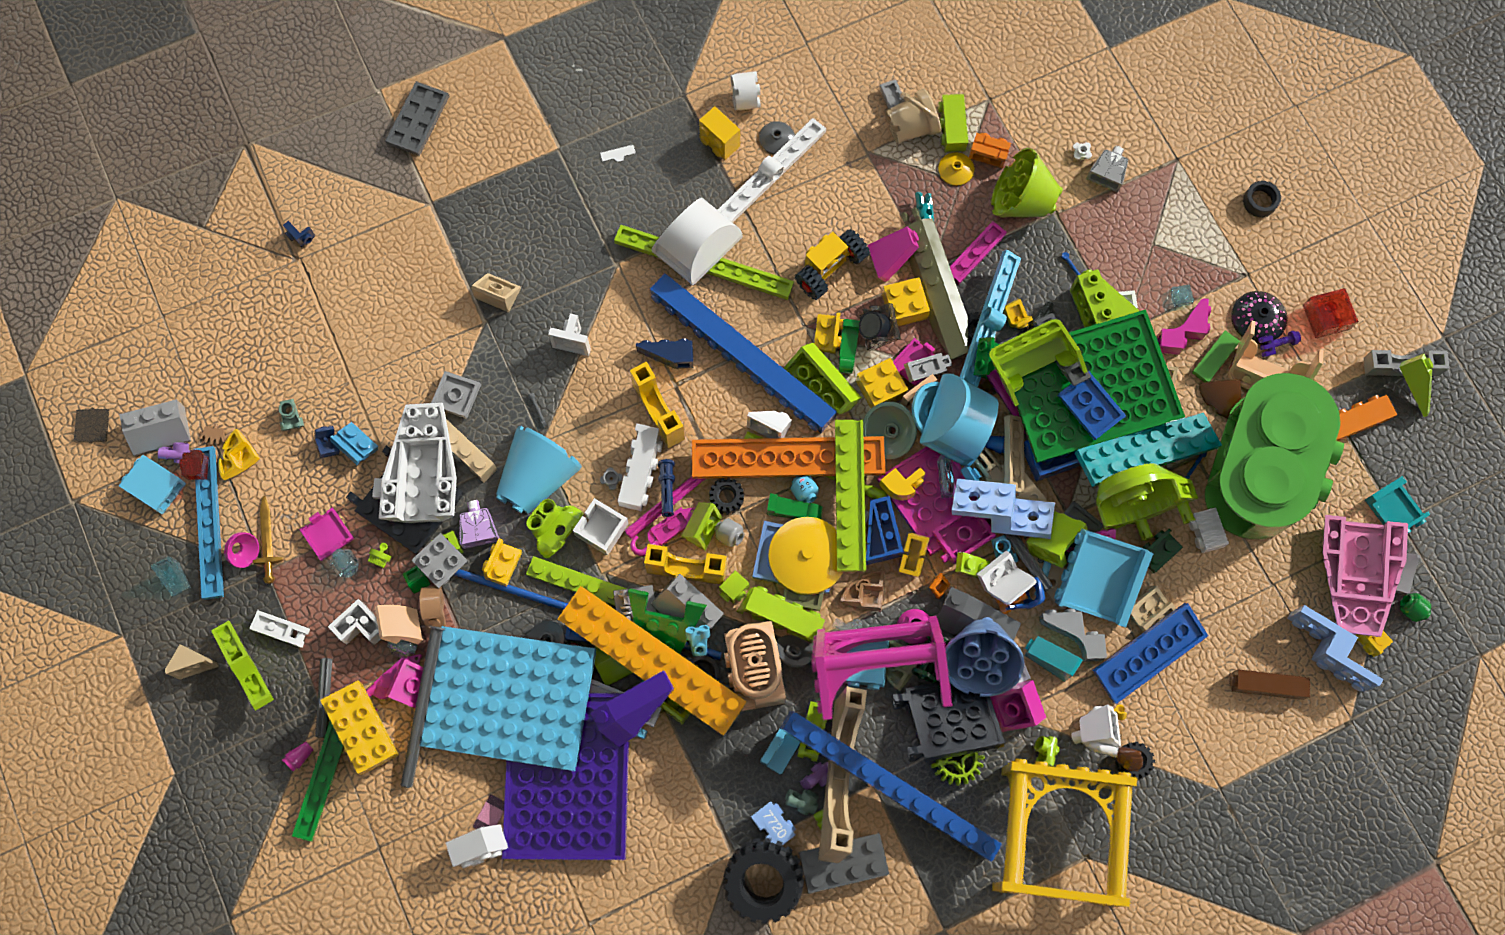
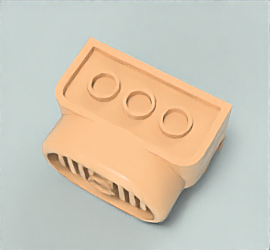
(760, 682)

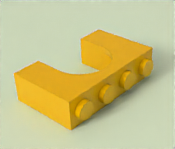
(667, 422)
(709, 570)

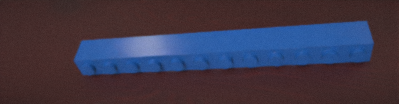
(742, 353)
(890, 786)

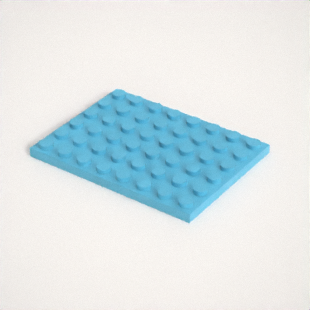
(509, 698)

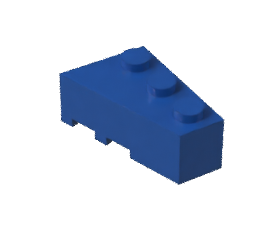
(883, 533)

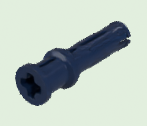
(666, 480)

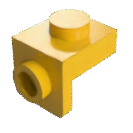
(1016, 314)

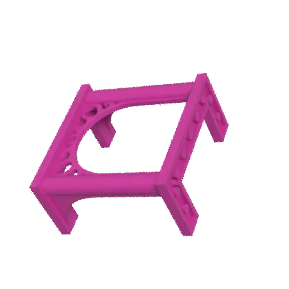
(836, 665)

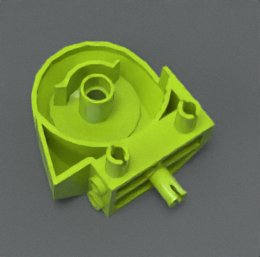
(1143, 494)

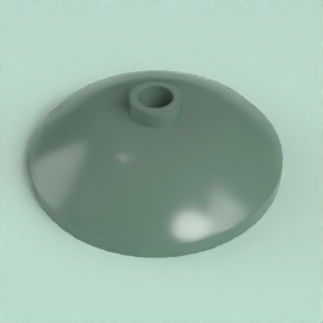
(880, 421)

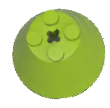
(1025, 188)

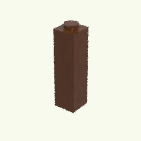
(1270, 684)

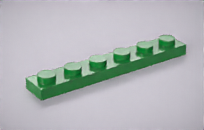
(319, 786)

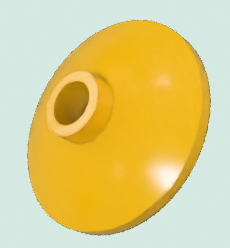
(953, 175)

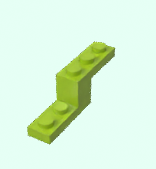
(242, 665)

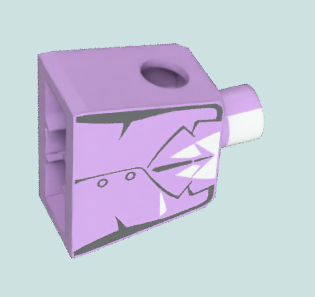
(476, 526)

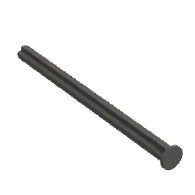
(421, 706)

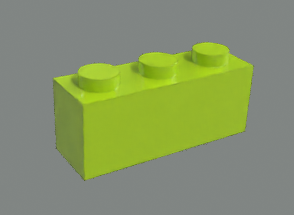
(953, 123)

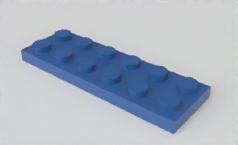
(1150, 653)

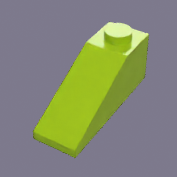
(1418, 376)

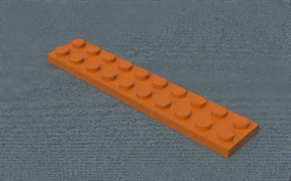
(777, 457)

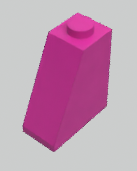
(893, 251)

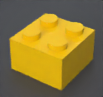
(719, 133)
(908, 301)
(881, 383)

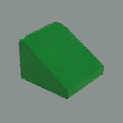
(416, 579)

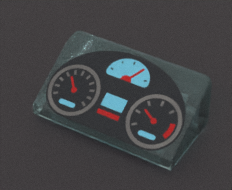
(946, 477)

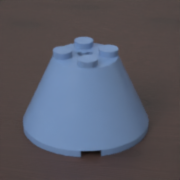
(984, 659)

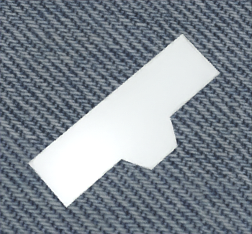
(618, 154)

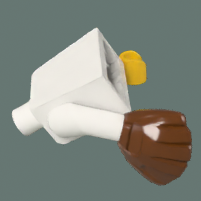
(1101, 735)

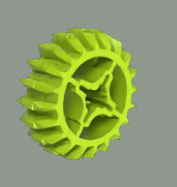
(959, 767)

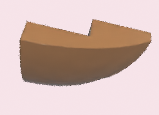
(866, 592)

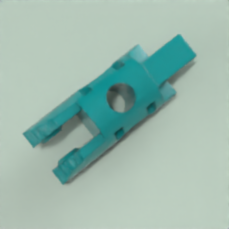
(924, 208)

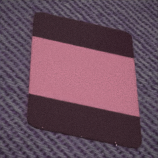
(490, 812)

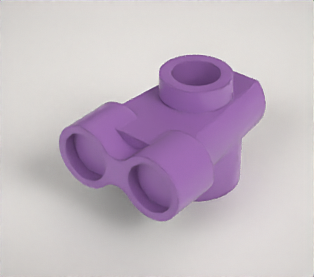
(173, 453)
(818, 775)

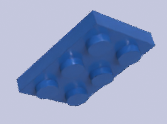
(1092, 406)

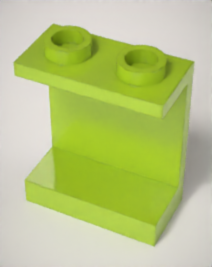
(1062, 536)

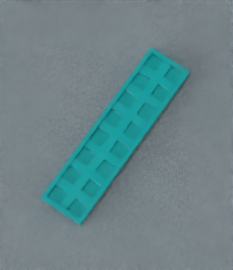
(1156, 445)

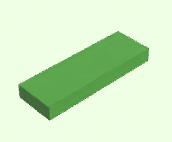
(1216, 357)

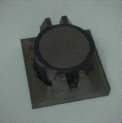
(877, 327)

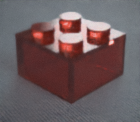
(1330, 313)

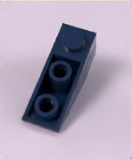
(671, 353)

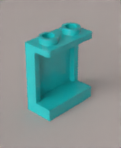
(1396, 505)

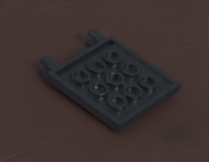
(410, 535)
(949, 730)

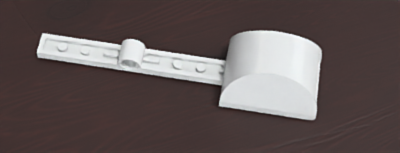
(705, 234)

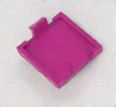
(912, 352)
(326, 533)

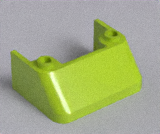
(1033, 351)

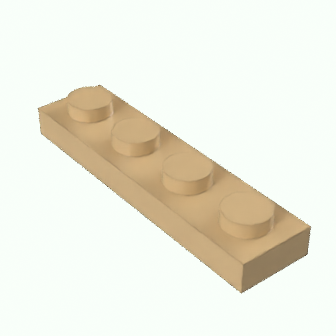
(1014, 452)

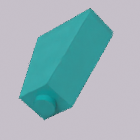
(1052, 658)

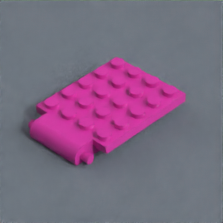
(932, 515)

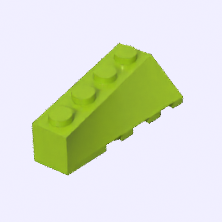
(822, 378)
(781, 613)

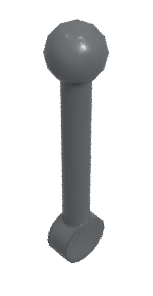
(531, 396)

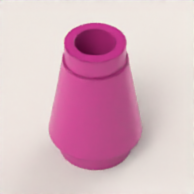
(296, 757)

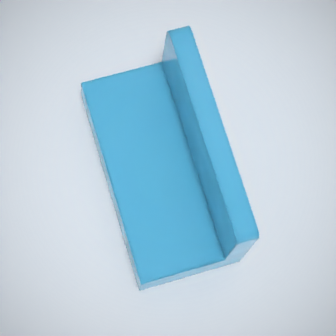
(780, 751)

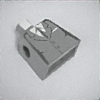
(1109, 169)

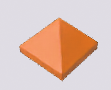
(939, 585)

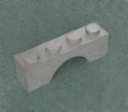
(1387, 364)

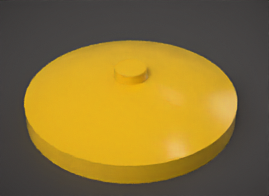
(805, 556)

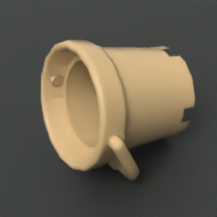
(913, 117)

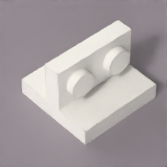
(570, 337)

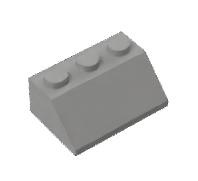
(155, 427)
(674, 597)

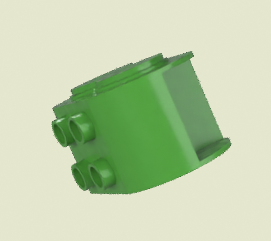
(1274, 456)

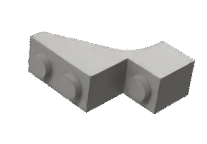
(1071, 625)

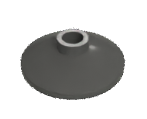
(773, 143)
(547, 630)
(794, 651)

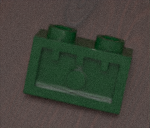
(1163, 549)

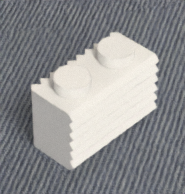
(1208, 530)

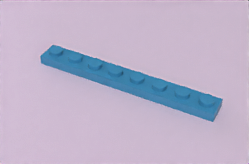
(209, 530)

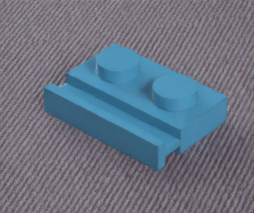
(354, 443)

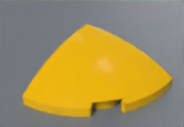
(237, 455)

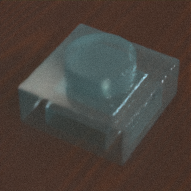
(1182, 295)

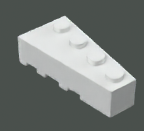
(640, 468)

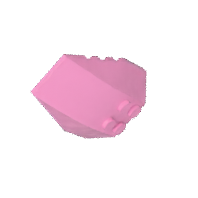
(1363, 571)

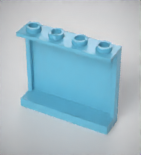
(1103, 577)

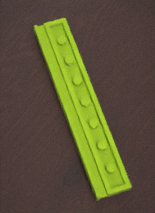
(850, 496)

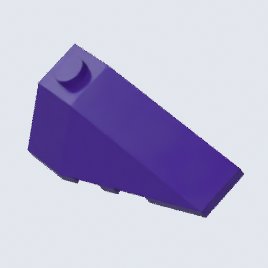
(627, 713)

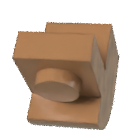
(432, 607)

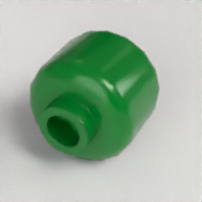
(1415, 607)

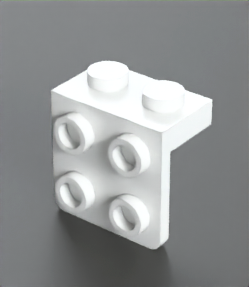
(1004, 579)

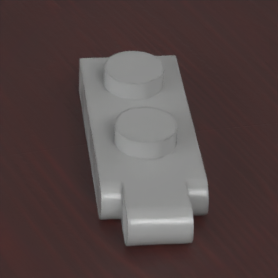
(926, 366)

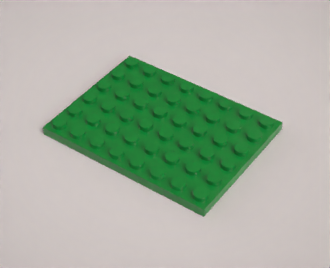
(1125, 363)

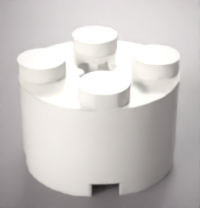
(745, 91)

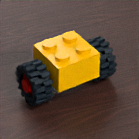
(827, 258)

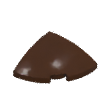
(1221, 395)

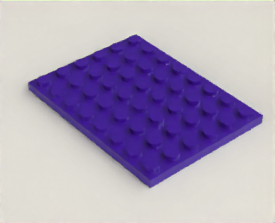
(569, 811)

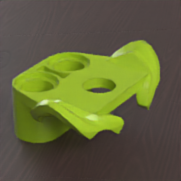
(547, 541)

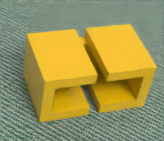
(912, 562)

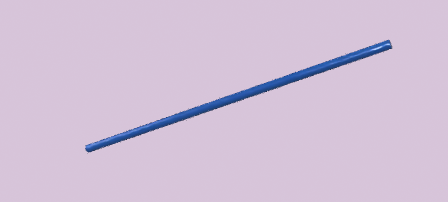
(544, 600)

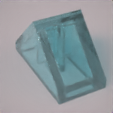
(171, 575)

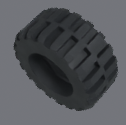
(756, 906)

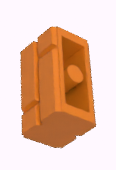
(990, 150)

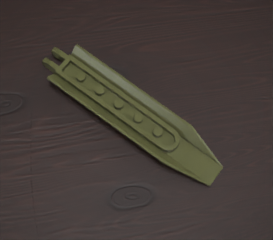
(941, 292)

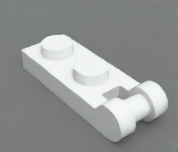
(279, 628)

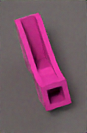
(1195, 327)

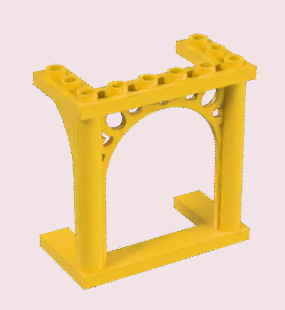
(1019, 778)

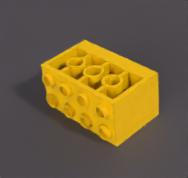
(359, 727)

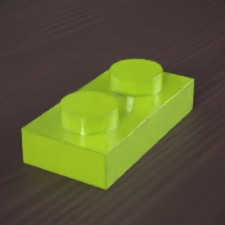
(970, 564)

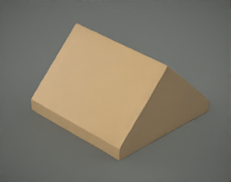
(495, 291)
(188, 663)

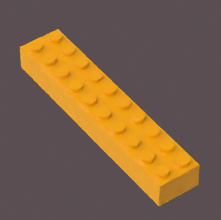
(649, 656)

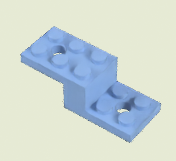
(1000, 505)
(1334, 649)

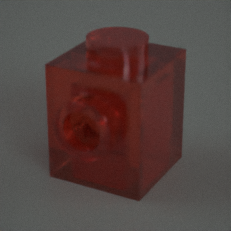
(194, 465)

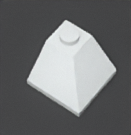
(769, 423)

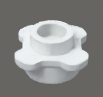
(1078, 154)

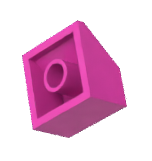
(1018, 707)

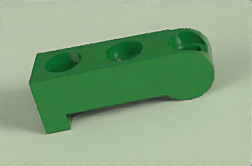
(848, 345)
(792, 509)

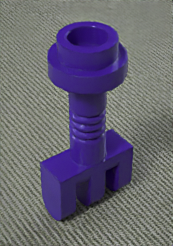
(1292, 338)

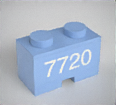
(771, 820)

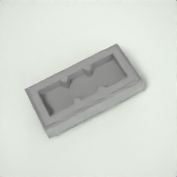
(891, 93)

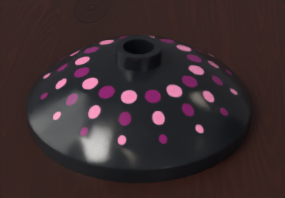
(1249, 309)

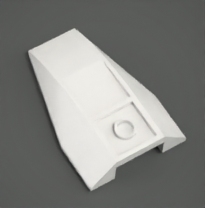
(420, 468)

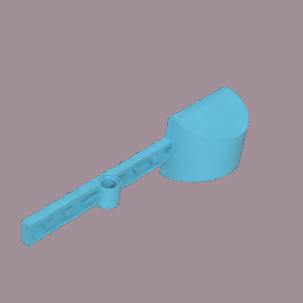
(961, 411)

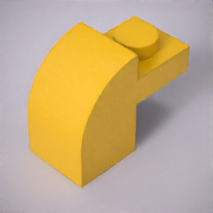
(900, 488)

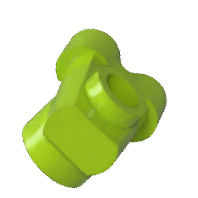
(1047, 749)

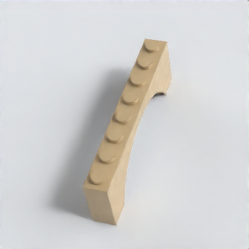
(836, 829)

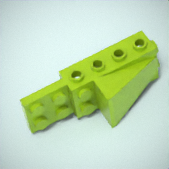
(1098, 299)

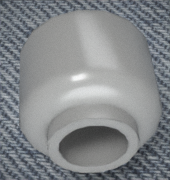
(729, 532)

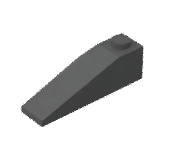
(962, 609)

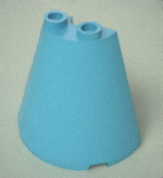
(533, 470)

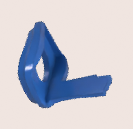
(1029, 603)

